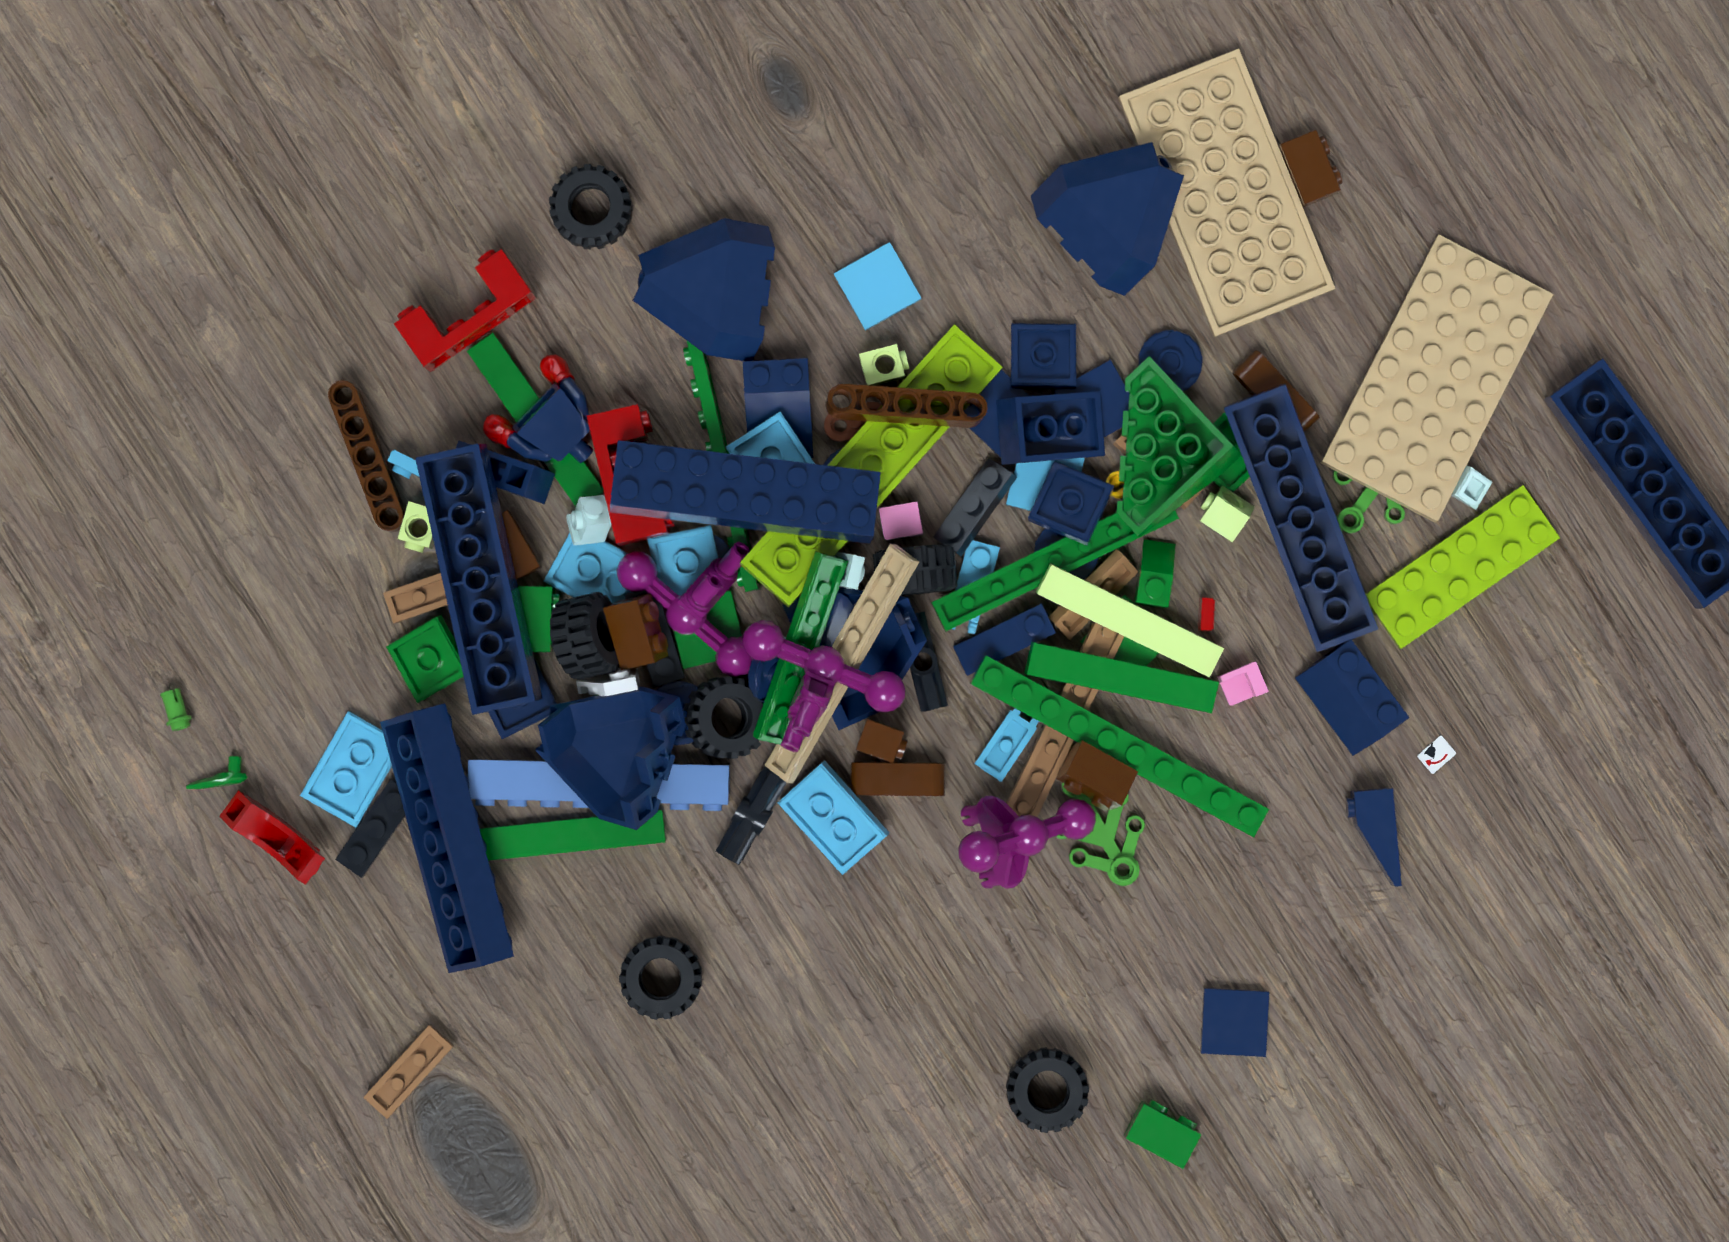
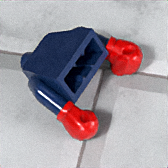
(552, 424)

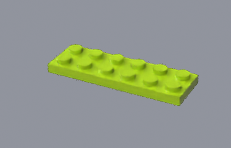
(1461, 567)

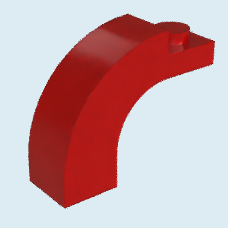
(273, 835)

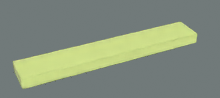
(1129, 620)

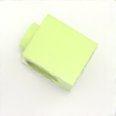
(873, 376)
(413, 513)
(1226, 513)

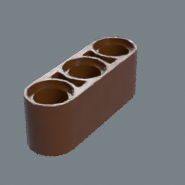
(1259, 375)
(898, 779)

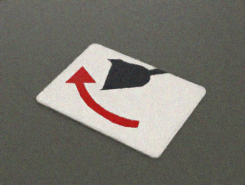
(1436, 754)

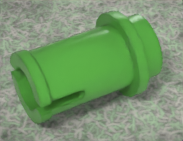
(175, 710)

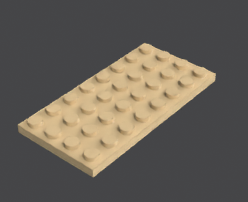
(1237, 202)
(1436, 378)

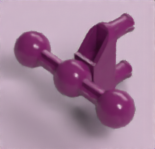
(689, 611)
(822, 670)
(1009, 840)

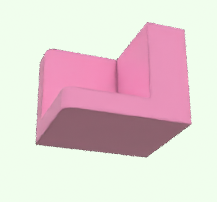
(901, 521)
(1242, 683)

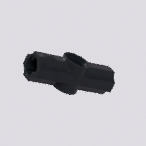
(928, 683)
(751, 816)

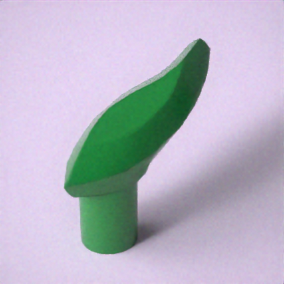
(228, 778)

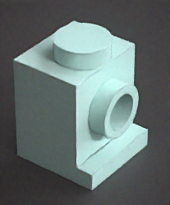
(589, 520)

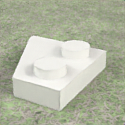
(610, 684)

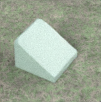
(1471, 487)

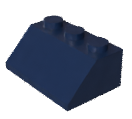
(1351, 697)

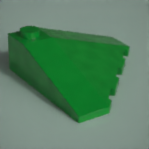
(1168, 449)

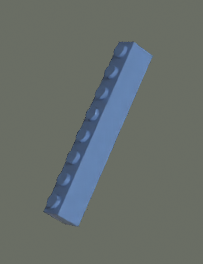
(537, 781)

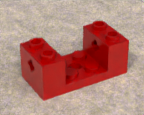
(434, 347)
(606, 429)

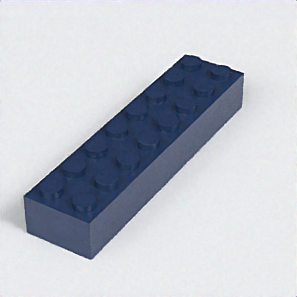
(1646, 481)
(744, 492)
(1301, 517)
(479, 578)
(447, 838)

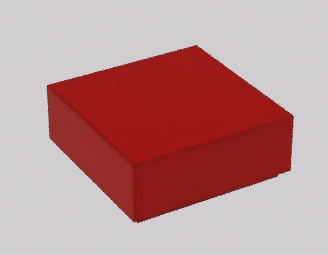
(1206, 614)

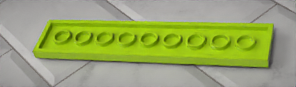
(893, 449)

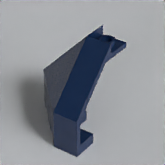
(1111, 212)
(711, 286)
(892, 651)
(614, 750)

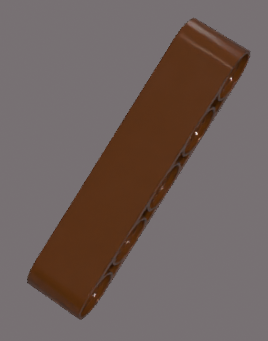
(920, 398)
(356, 444)

